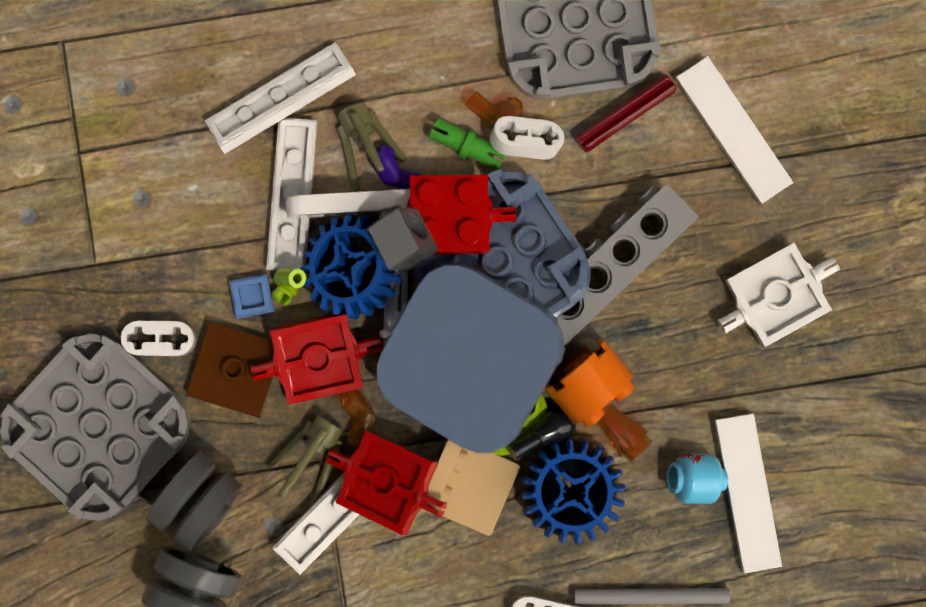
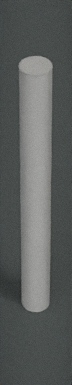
(652, 596)

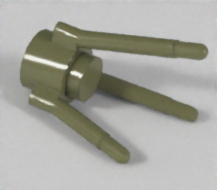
(359, 124)
(321, 437)

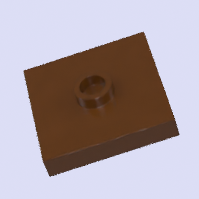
(225, 373)

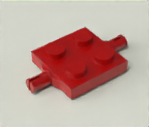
(457, 211)
(316, 358)
(386, 483)

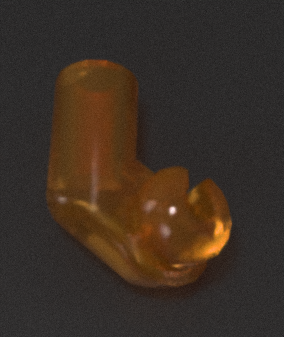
(491, 112)
(360, 413)

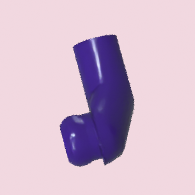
(392, 174)

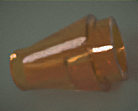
(625, 435)

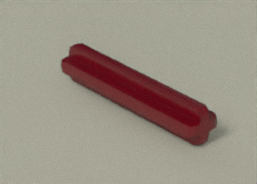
(626, 113)

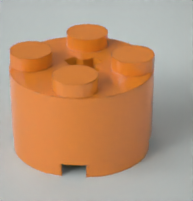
(590, 383)

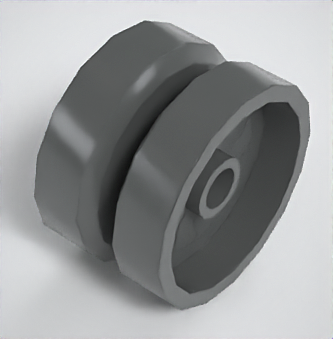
(189, 497)
(189, 581)

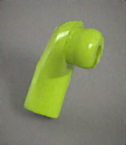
(288, 284)

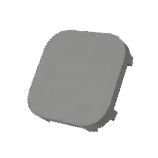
(577, 45)
(95, 427)

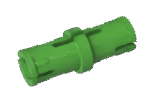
(466, 143)

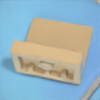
(472, 486)

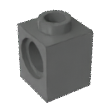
(402, 238)

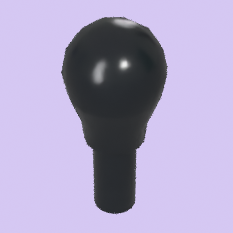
(552, 428)

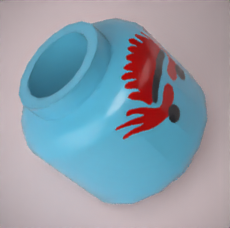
(696, 478)

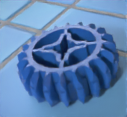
(322, 273)
(594, 517)

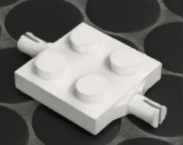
(778, 295)

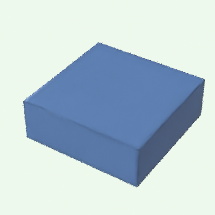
(252, 296)

